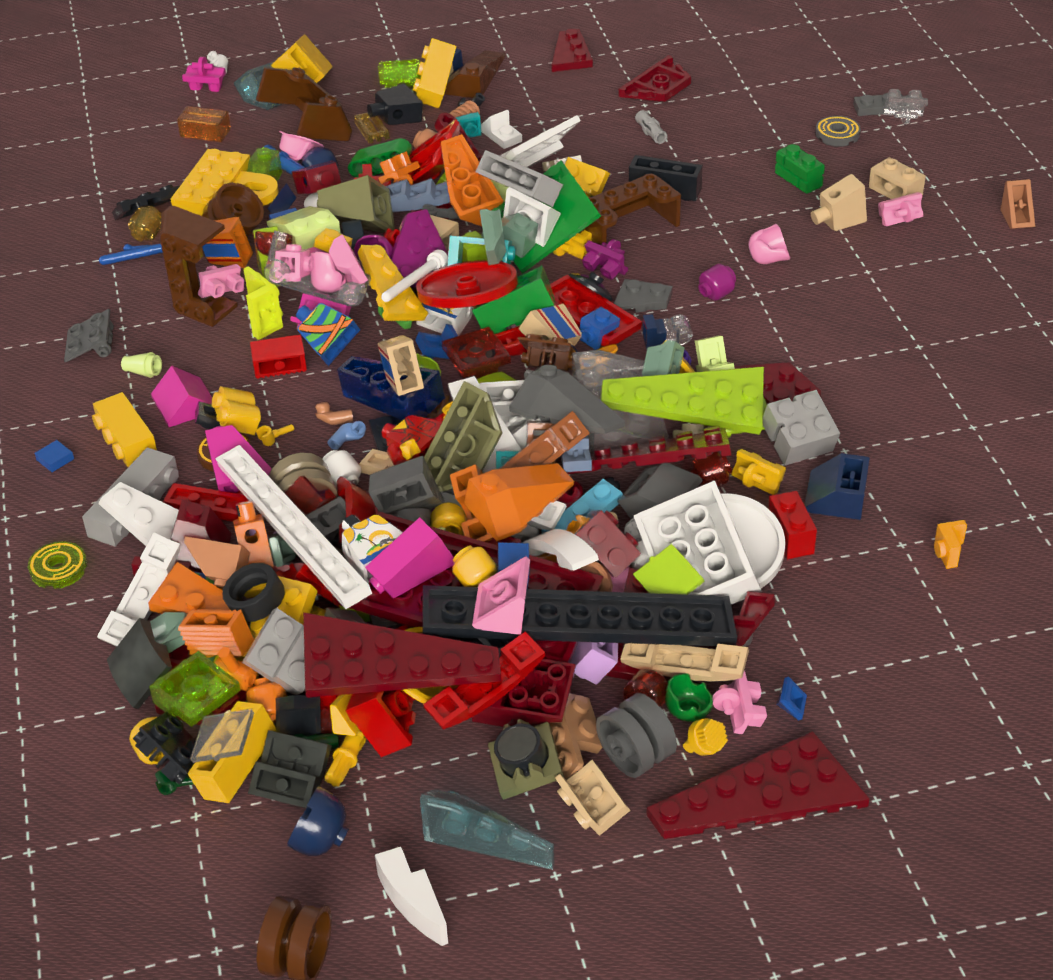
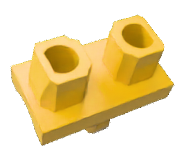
(575, 245)
(758, 472)

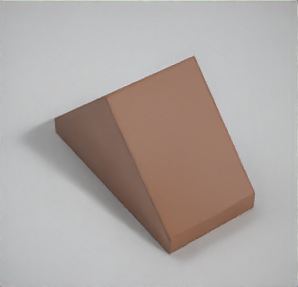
(1018, 204)

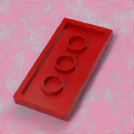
(582, 301)

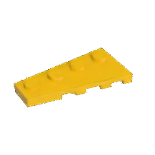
(385, 275)

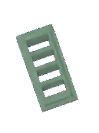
(280, 550)

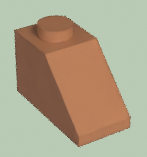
(217, 559)

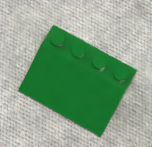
(576, 214)

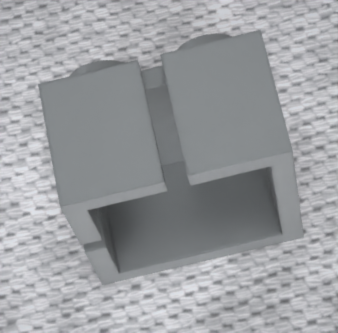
(805, 427)

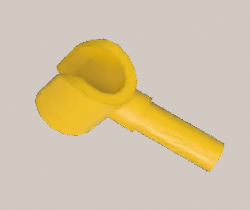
(268, 436)

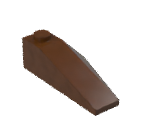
(474, 75)

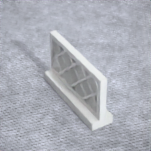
(541, 145)

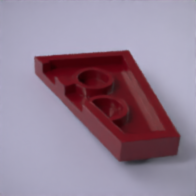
(571, 52)

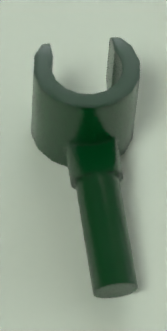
(167, 787)

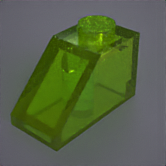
(265, 162)

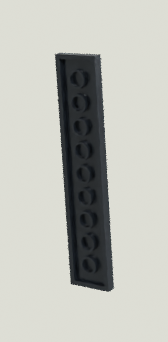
(590, 617)

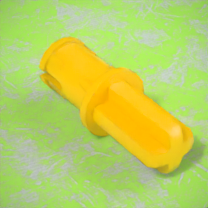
(344, 758)

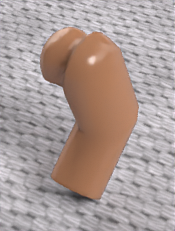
(331, 417)

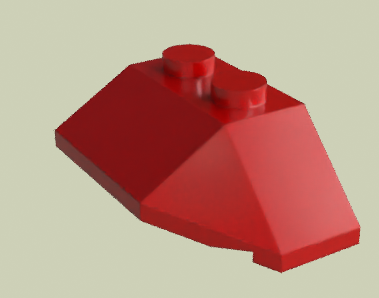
(430, 154)

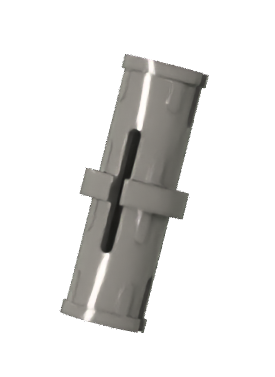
(651, 127)

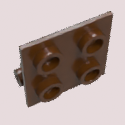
(536, 346)

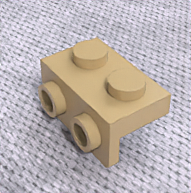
(594, 798)

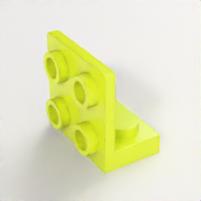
(262, 304)

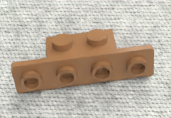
(575, 734)

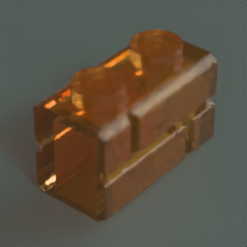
(204, 124)

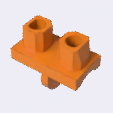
(398, 168)

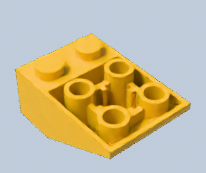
(306, 56)

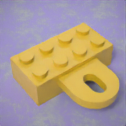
(213, 172)

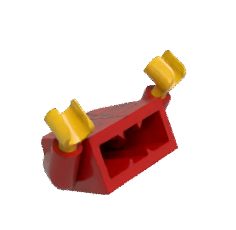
(411, 436)

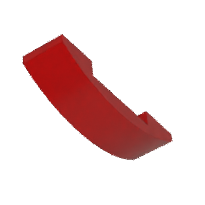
(357, 501)
(467, 700)

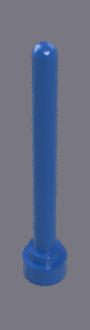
(130, 254)

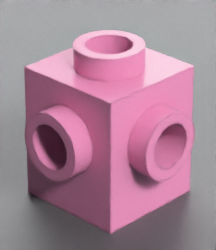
(297, 259)

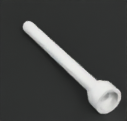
(435, 260)

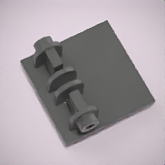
(90, 334)

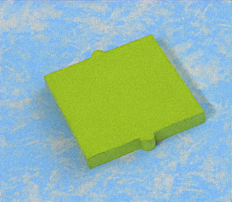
(668, 574)

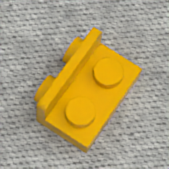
(590, 178)

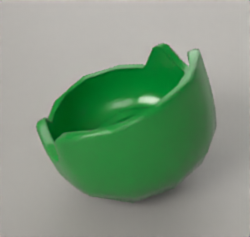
(686, 699)

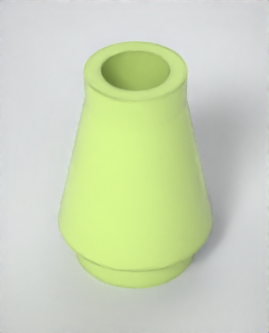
(143, 364)

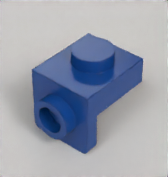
(596, 325)
(432, 344)

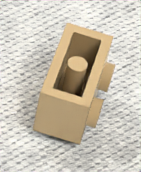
(895, 179)

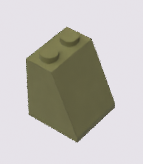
(359, 199)

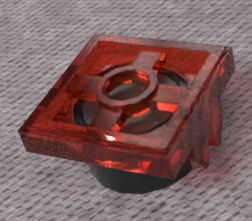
(475, 353)

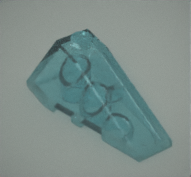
(471, 826)

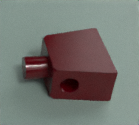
(317, 177)

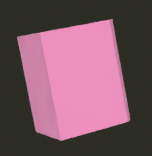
(502, 599)

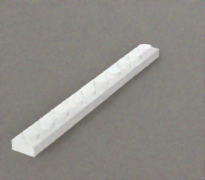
(294, 527)

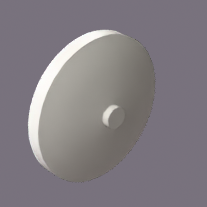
(759, 534)

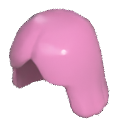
(768, 246)
(325, 274)

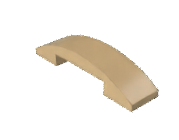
(702, 664)

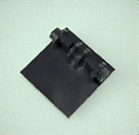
(172, 740)

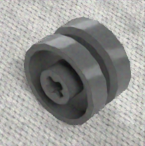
(636, 735)

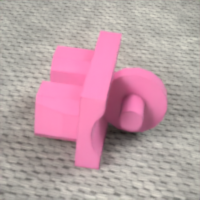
(901, 209)
(217, 281)
(738, 702)

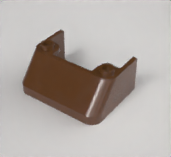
(321, 114)

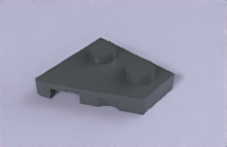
(643, 295)

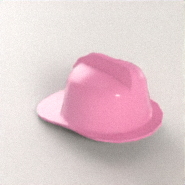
(296, 145)

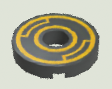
(837, 130)

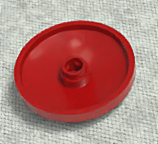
(466, 284)

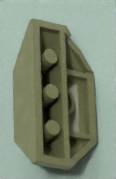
(464, 437)

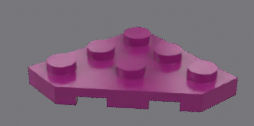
(415, 242)

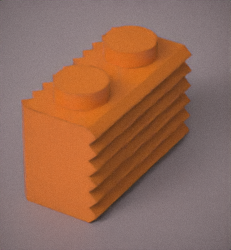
(213, 630)

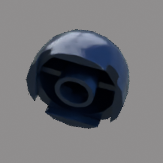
(319, 825)

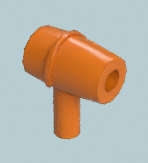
(236, 669)

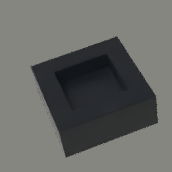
(206, 416)

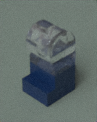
(658, 330)

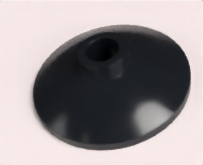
(592, 282)

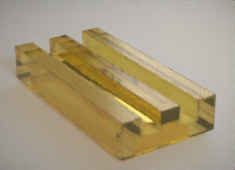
(372, 134)

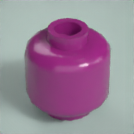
(717, 282)

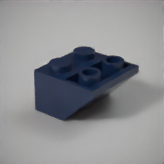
(838, 487)

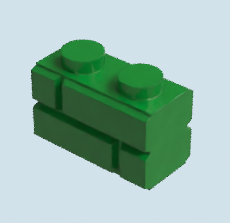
(799, 168)

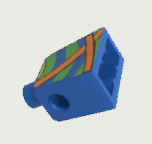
(326, 330)

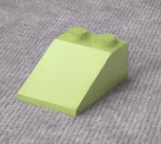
(305, 224)

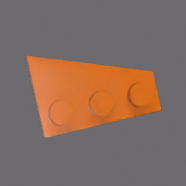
(186, 591)

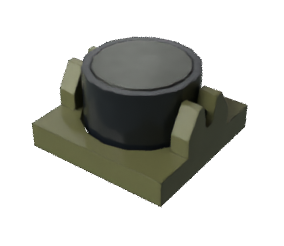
(526, 756)

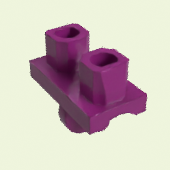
(607, 255)

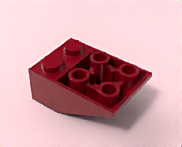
(536, 699)

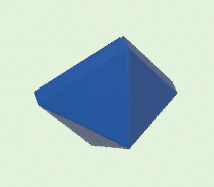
(792, 699)

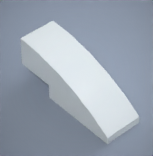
(411, 894)

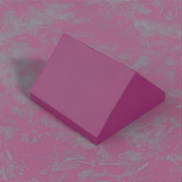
(179, 396)

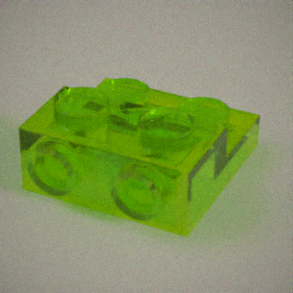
(398, 72)
(193, 689)

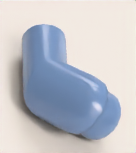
(346, 433)

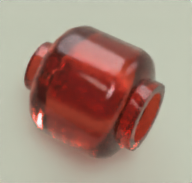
(713, 468)
(648, 683)

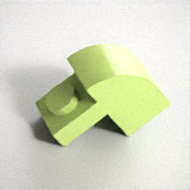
(712, 354)

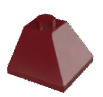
(197, 522)

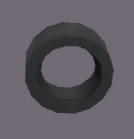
(247, 578)

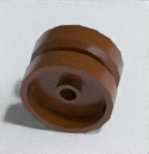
(236, 201)
(294, 939)

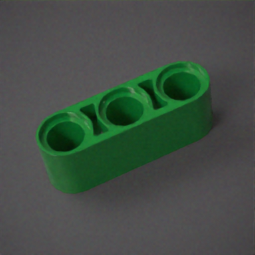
(377, 154)

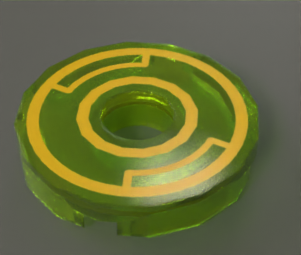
(63, 552)

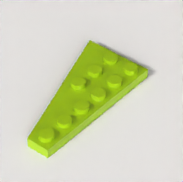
(706, 398)

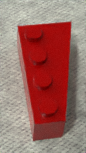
(384, 717)

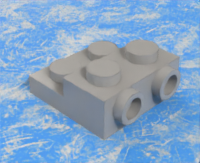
(280, 652)

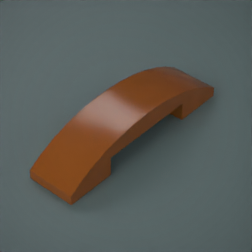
(551, 443)

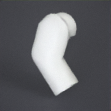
(218, 60)

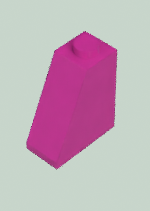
(222, 440)
(409, 560)

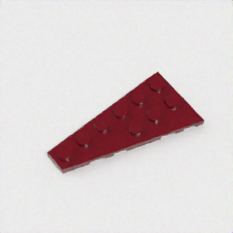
(662, 450)
(368, 658)
(763, 790)

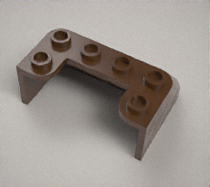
(630, 197)
(182, 243)

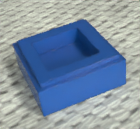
(54, 456)

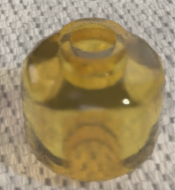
(145, 223)

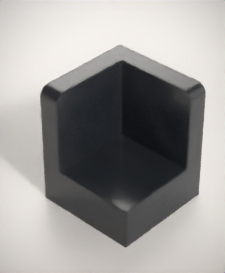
(298, 715)

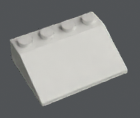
(705, 536)

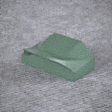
(493, 235)
(663, 359)
(166, 629)

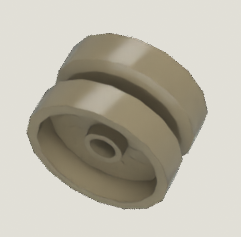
(302, 464)

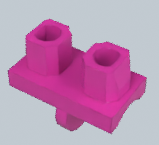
(204, 73)

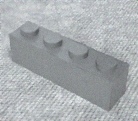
(519, 178)
(150, 474)

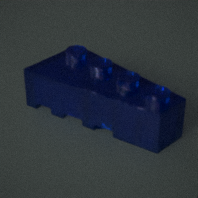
(366, 383)

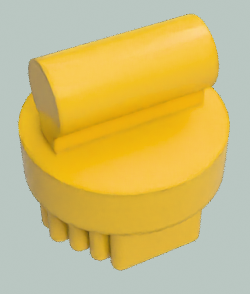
(705, 737)

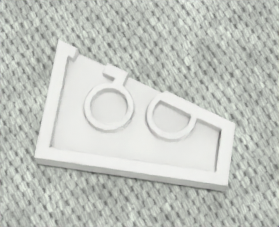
(139, 512)

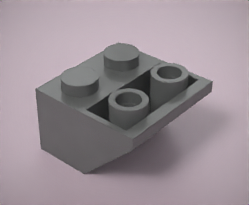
(656, 486)
(405, 487)

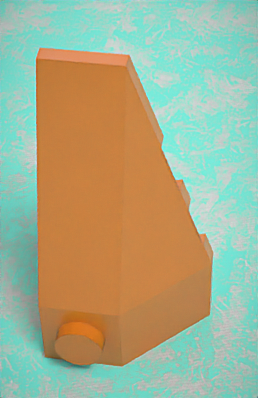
(466, 188)
(512, 496)

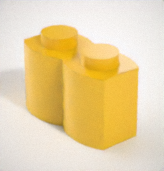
(236, 409)

